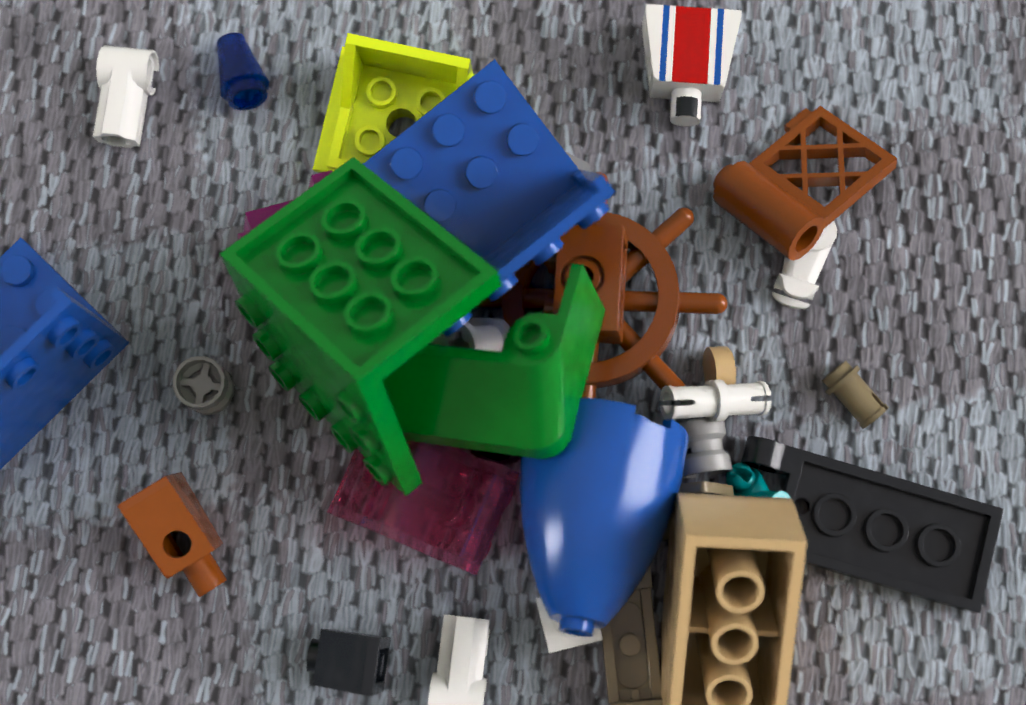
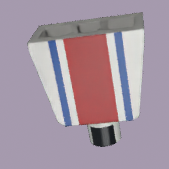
(688, 56)

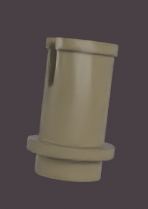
(854, 394)

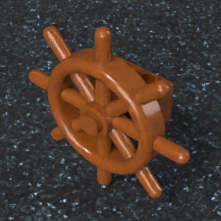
(605, 258)

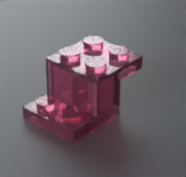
(444, 517)

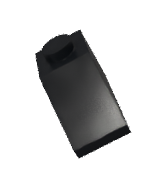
(349, 661)

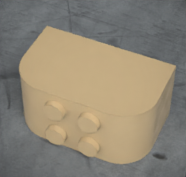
(731, 600)

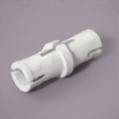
(715, 400)

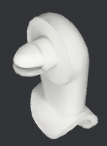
(800, 275)

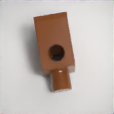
(171, 507)

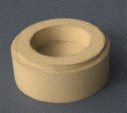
(719, 364)

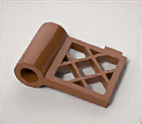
(773, 202)

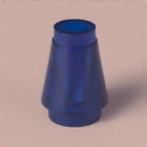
(240, 73)

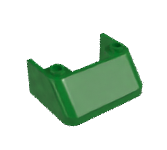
(507, 399)

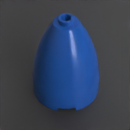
(600, 511)

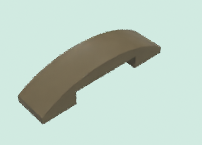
(632, 651)

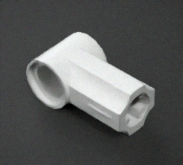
(125, 84)
(460, 662)

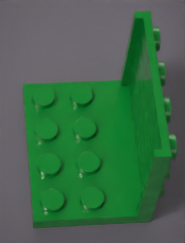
(346, 295)

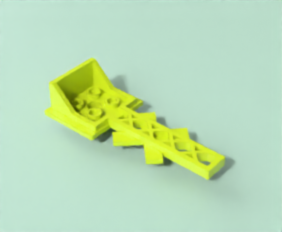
(374, 88)

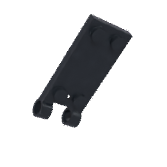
(886, 526)

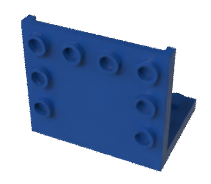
(492, 176)
(47, 345)

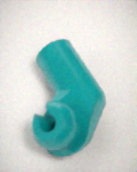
(750, 482)

